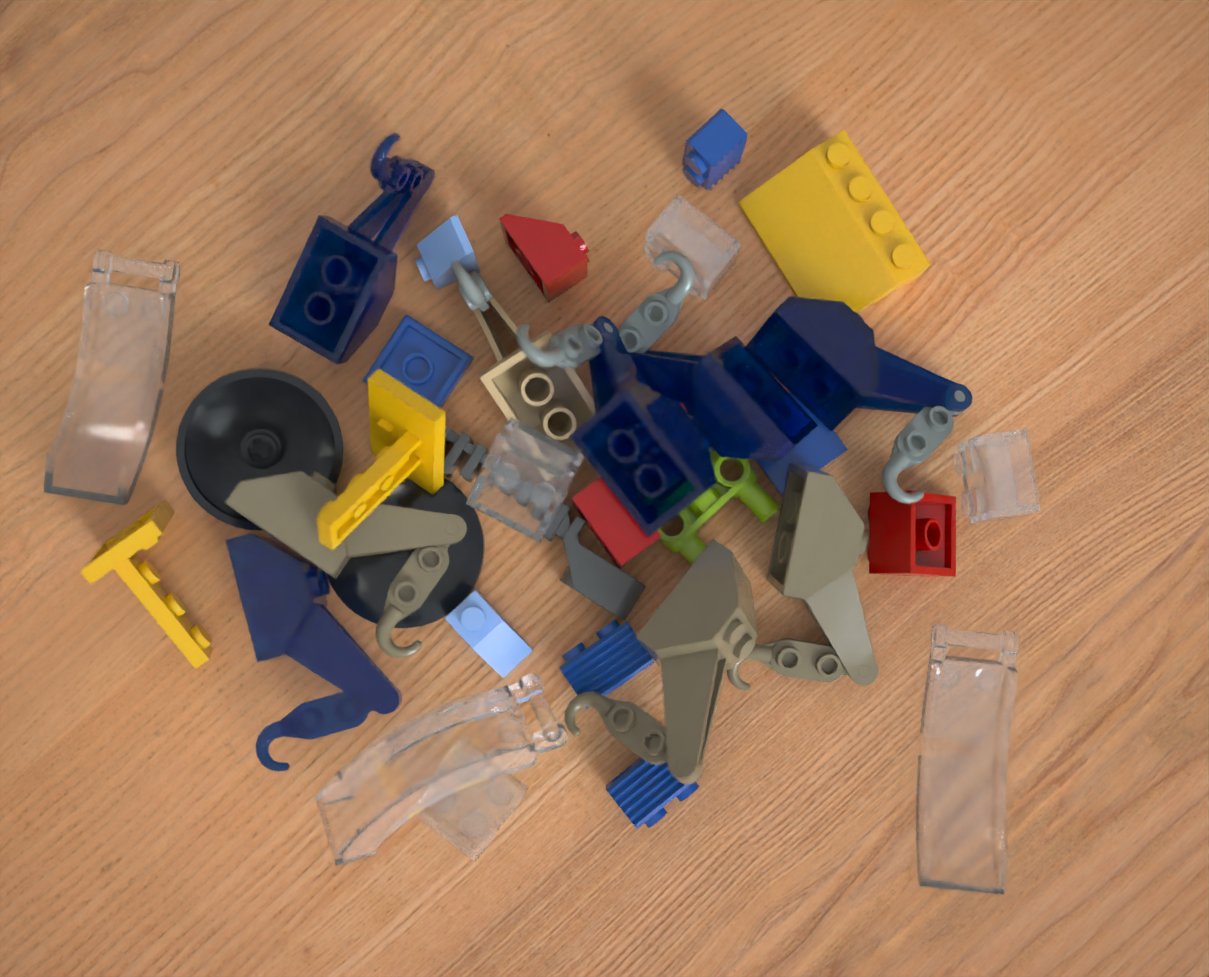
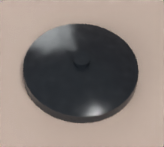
(251, 429)
(366, 579)

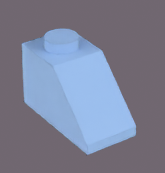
(441, 249)
(488, 633)

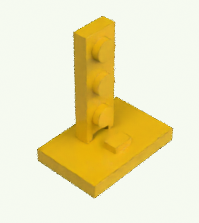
(407, 443)
(143, 579)

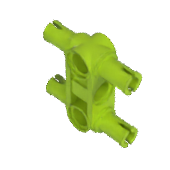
(712, 500)

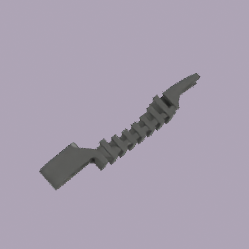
(586, 570)

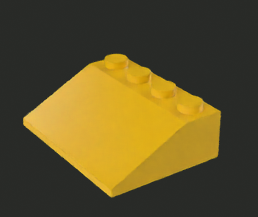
(834, 228)

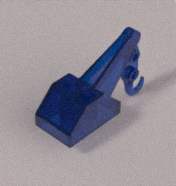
(344, 274)
(290, 619)

